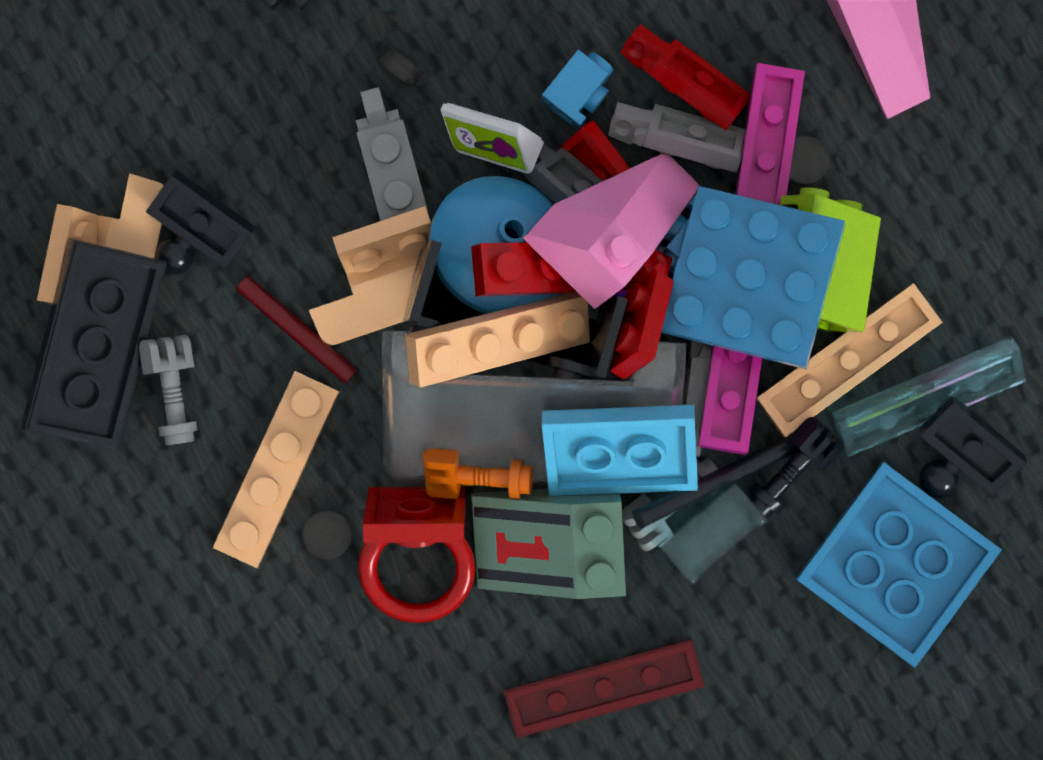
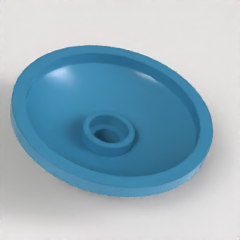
(477, 215)

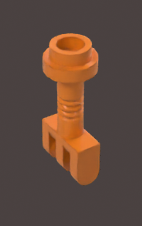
(446, 476)

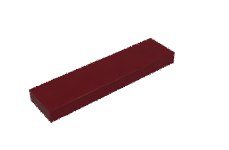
(603, 688)

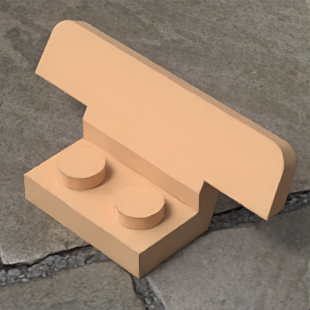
(133, 232)
(380, 274)

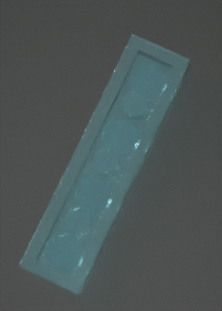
(917, 399)

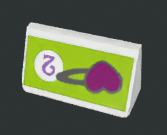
(491, 138)

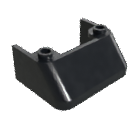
(434, 305)

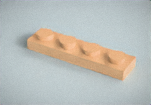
(496, 339)
(849, 360)
(276, 469)

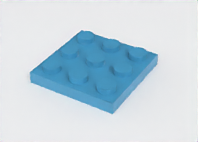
(753, 277)
(898, 564)

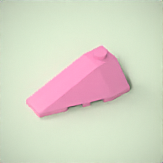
(887, 48)
(613, 227)

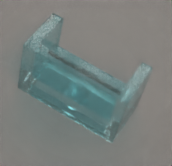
(711, 532)

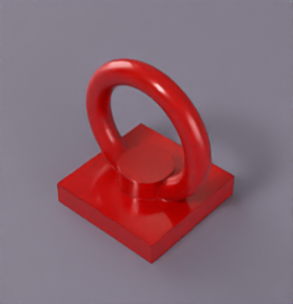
(414, 521)

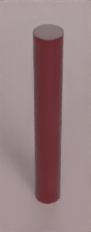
(296, 329)

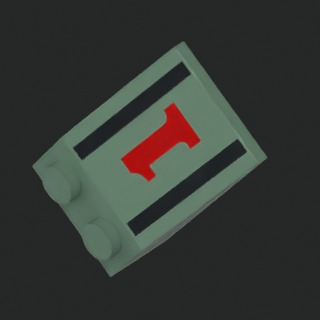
(549, 544)

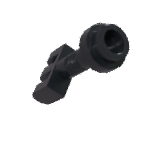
(814, 445)

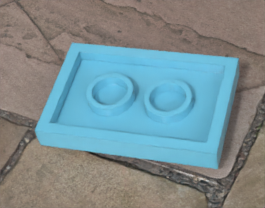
(620, 450)

